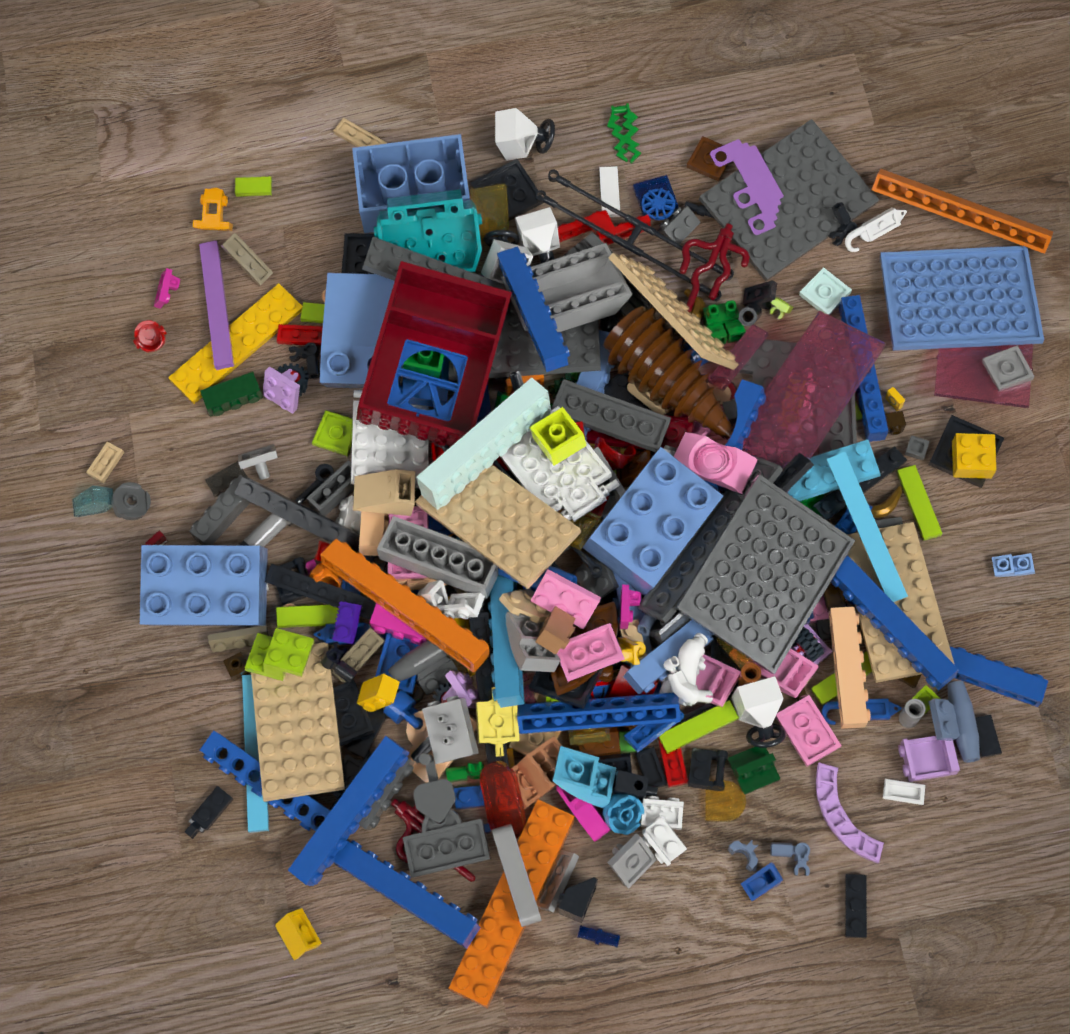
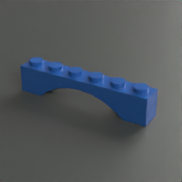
(748, 400)

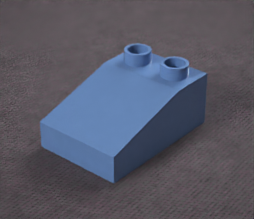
(351, 327)

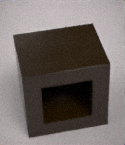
(895, 422)
(236, 672)

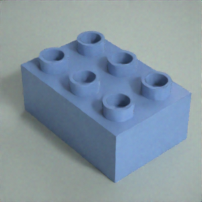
(407, 170)
(652, 521)
(203, 585)

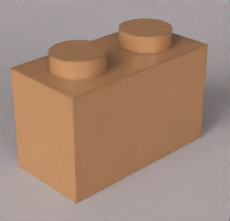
(556, 630)

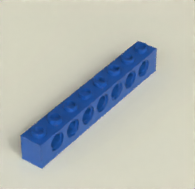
(868, 391)
(599, 713)
(212, 749)

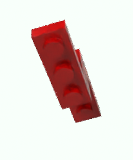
(602, 220)

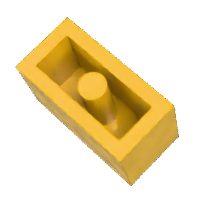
(378, 692)

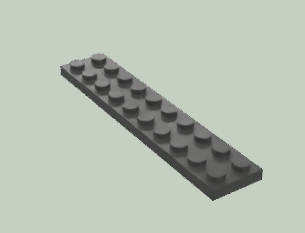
(664, 597)

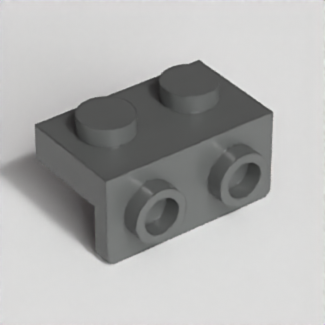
(679, 224)

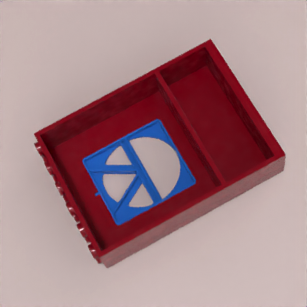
(441, 316)

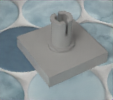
(1008, 368)
(258, 458)
(631, 860)

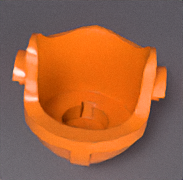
(323, 574)

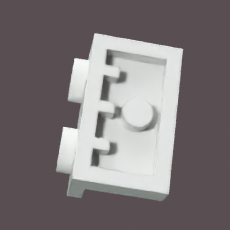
(663, 840)

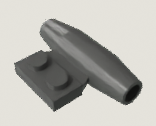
(427, 663)

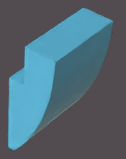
(584, 776)

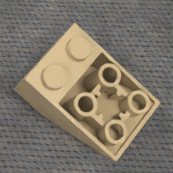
(385, 492)

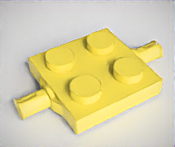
(496, 724)

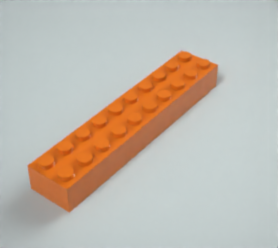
(500, 926)

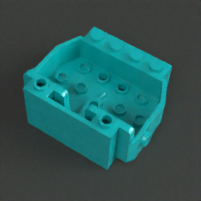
(453, 227)

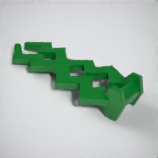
(624, 139)

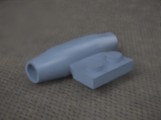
(956, 721)

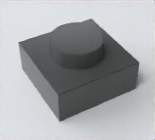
(917, 448)

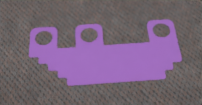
(760, 182)

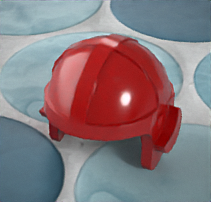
(149, 336)

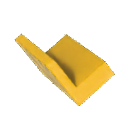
(297, 933)

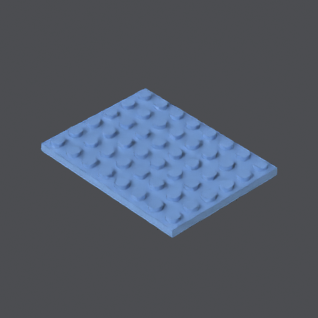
(961, 298)

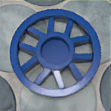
(658, 204)

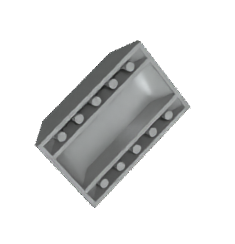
(580, 287)

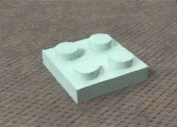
(825, 292)

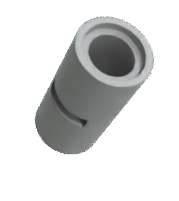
(914, 706)

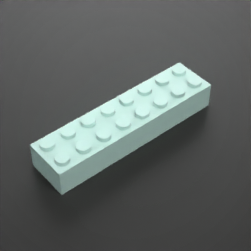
(484, 444)

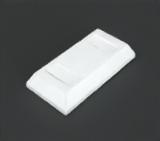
(904, 791)

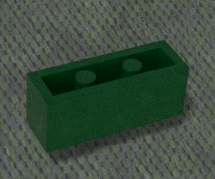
(231, 394)

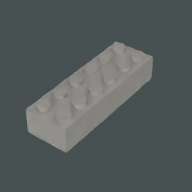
(437, 557)

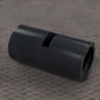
(745, 319)

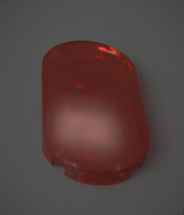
(502, 797)

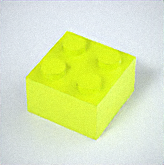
(558, 436)

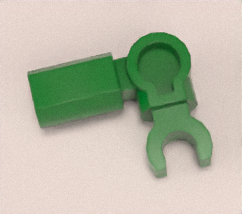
(462, 773)

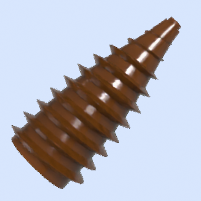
(661, 365)

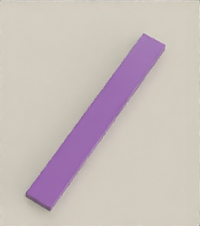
(216, 305)

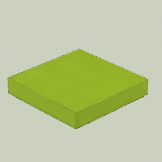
(334, 433)

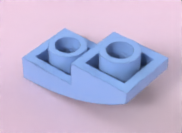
(1013, 565)

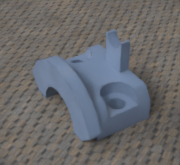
(747, 850)

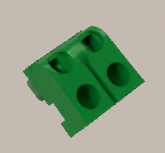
(724, 321)

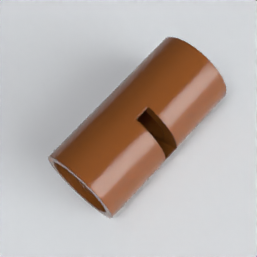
(751, 670)

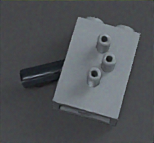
(448, 731)

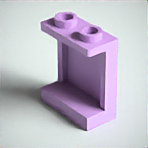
(928, 758)

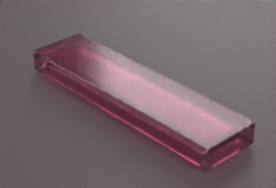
(743, 352)

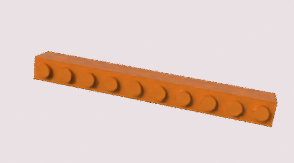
(962, 211)
(405, 605)

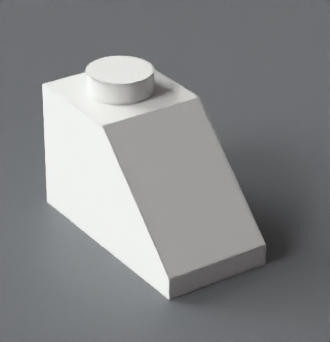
(434, 593)

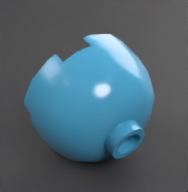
(623, 813)

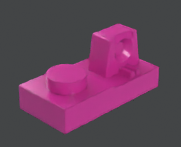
(166, 282)
(628, 599)

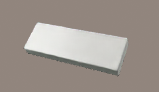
(609, 188)

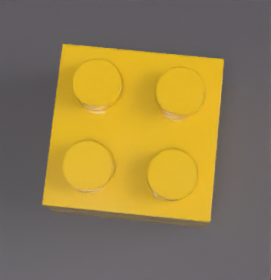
(974, 455)

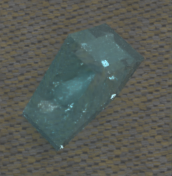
(93, 501)

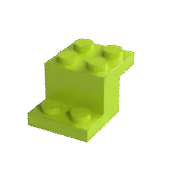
(279, 654)

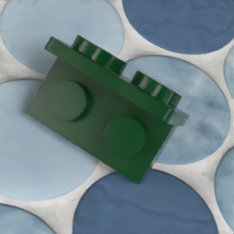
(754, 769)

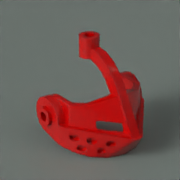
(619, 459)

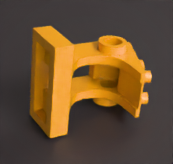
(213, 221)

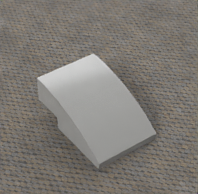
(528, 653)

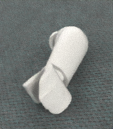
(689, 658)

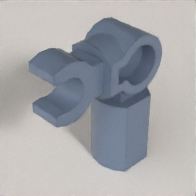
(646, 625)
(800, 851)

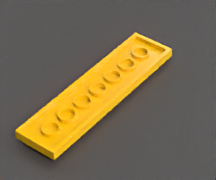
(247, 336)

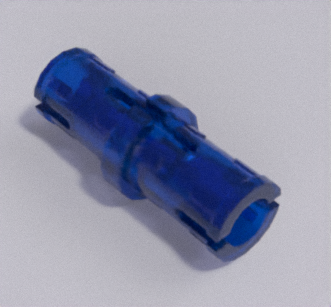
(598, 936)

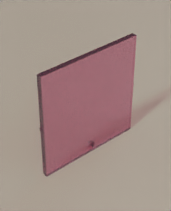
(964, 376)

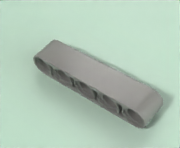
(516, 875)

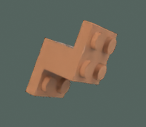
(537, 771)

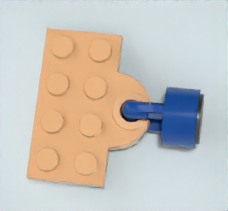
(416, 729)

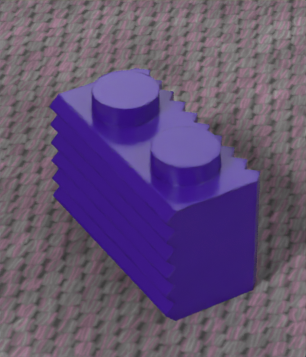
(347, 622)

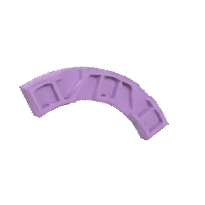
(838, 820)

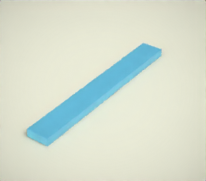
(867, 527)
(256, 808)

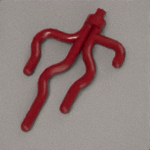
(722, 245)
(412, 819)

